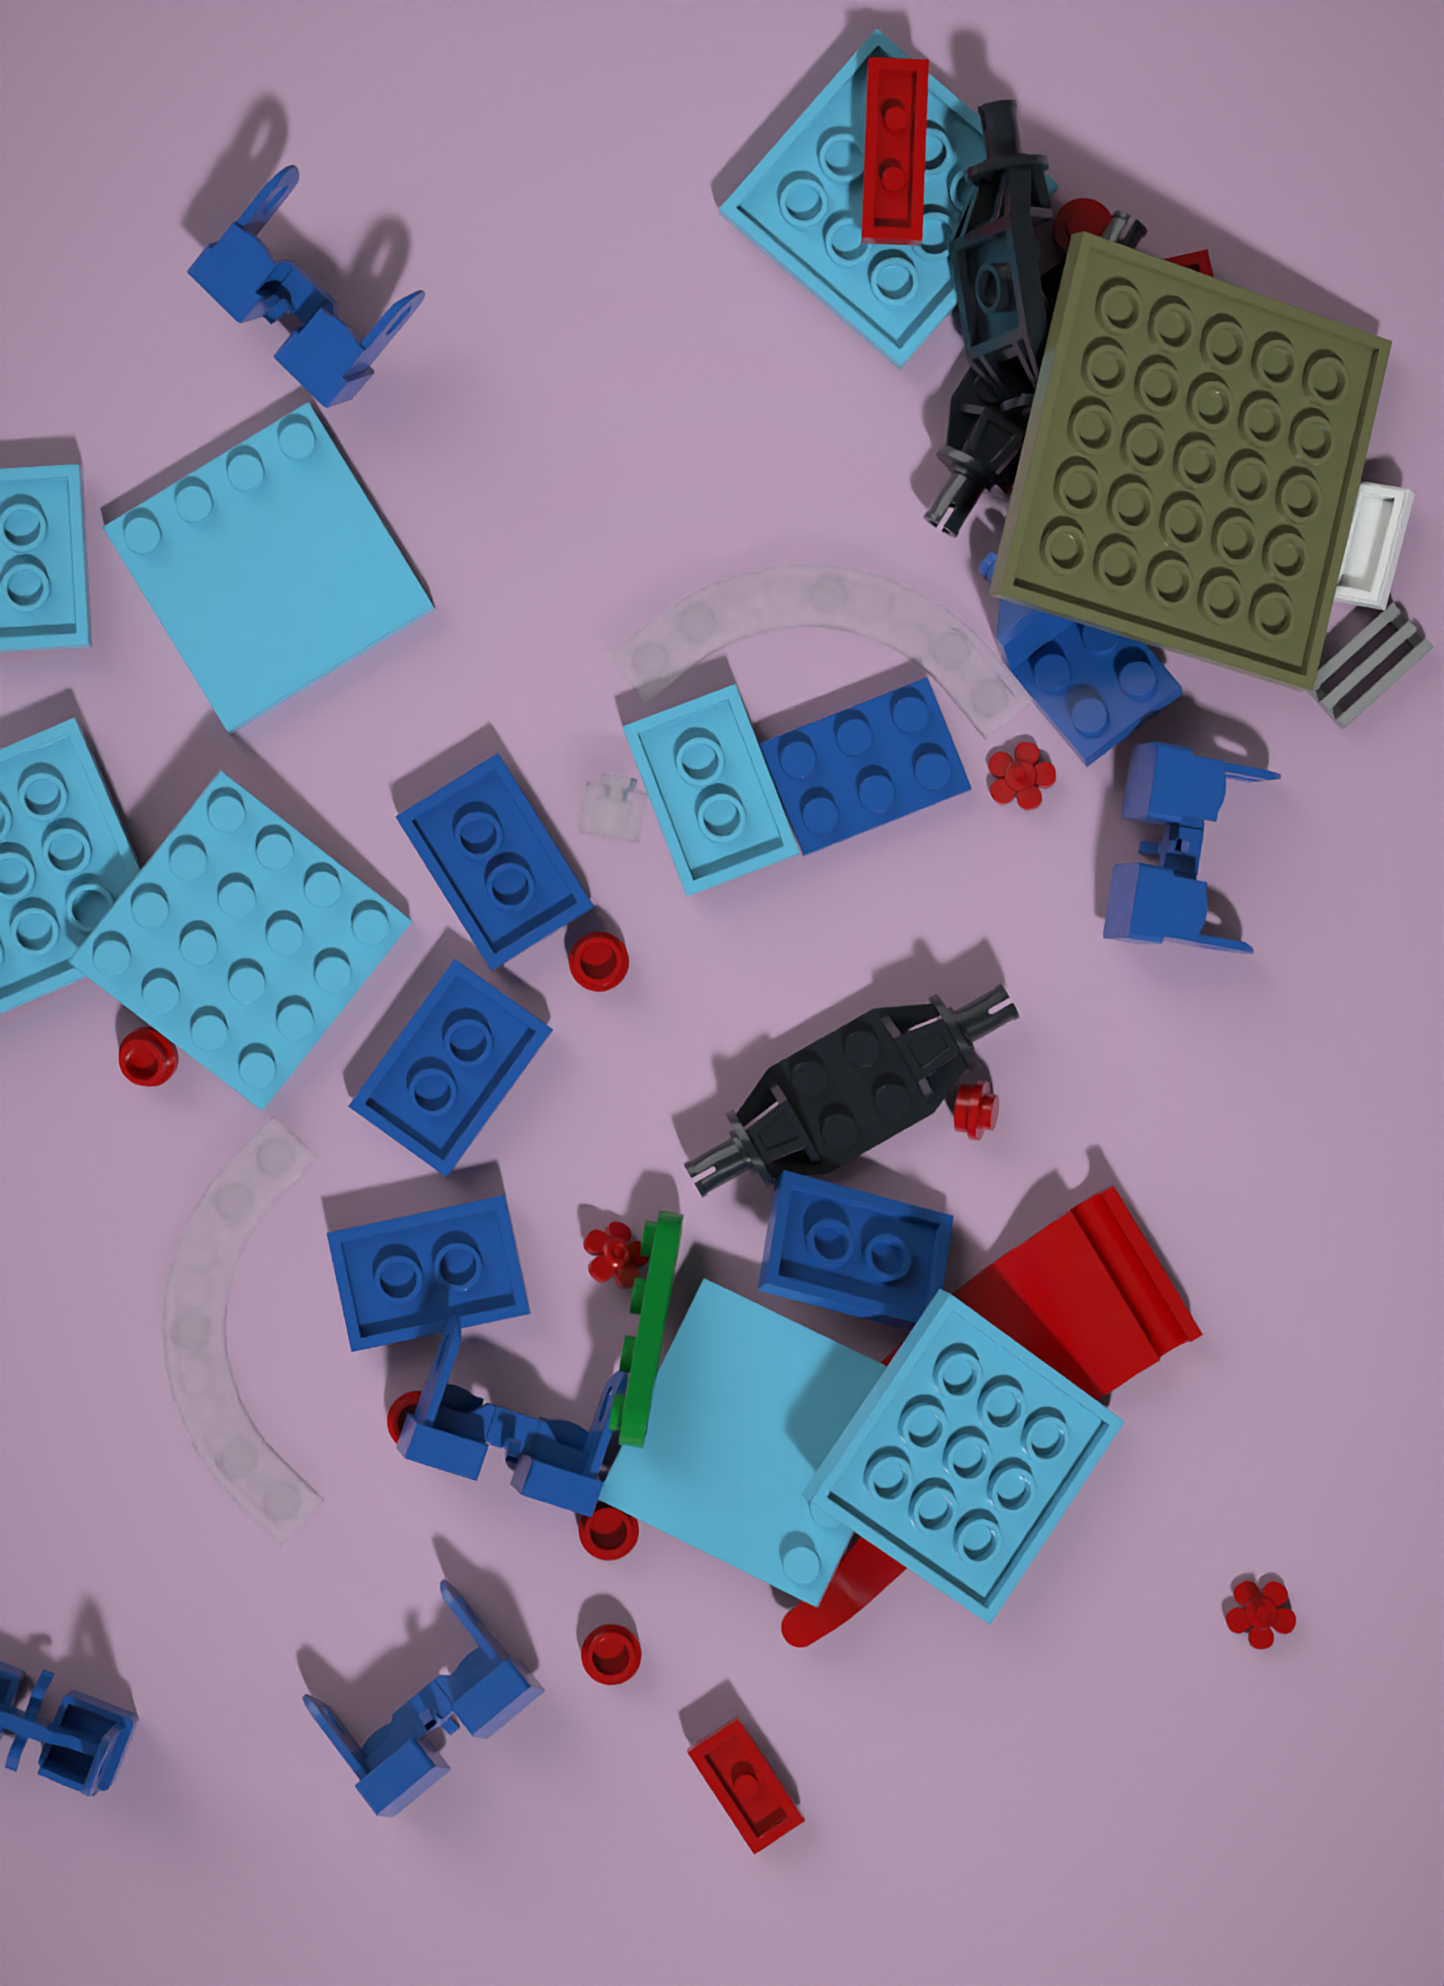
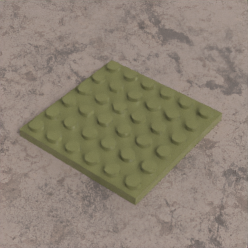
(1190, 464)

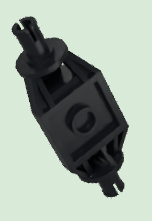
(998, 261)
(994, 433)
(852, 1090)

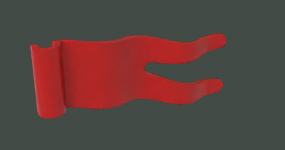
(1077, 1298)

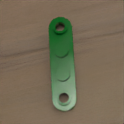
(642, 1353)

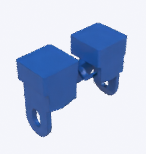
(254, 285)
(1166, 900)
(556, 1456)
(81, 1744)
(396, 1758)

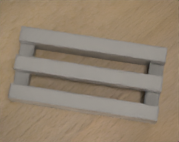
(1404, 632)

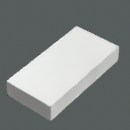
(1373, 545)

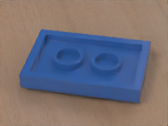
(865, 767)
(494, 862)
(450, 1068)
(853, 1251)
(422, 1268)

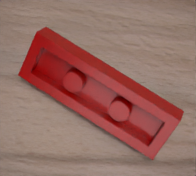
(894, 151)

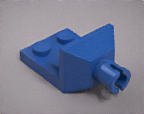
(1081, 677)

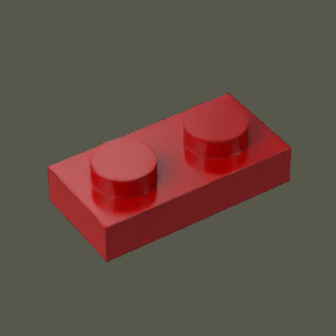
(746, 1784)

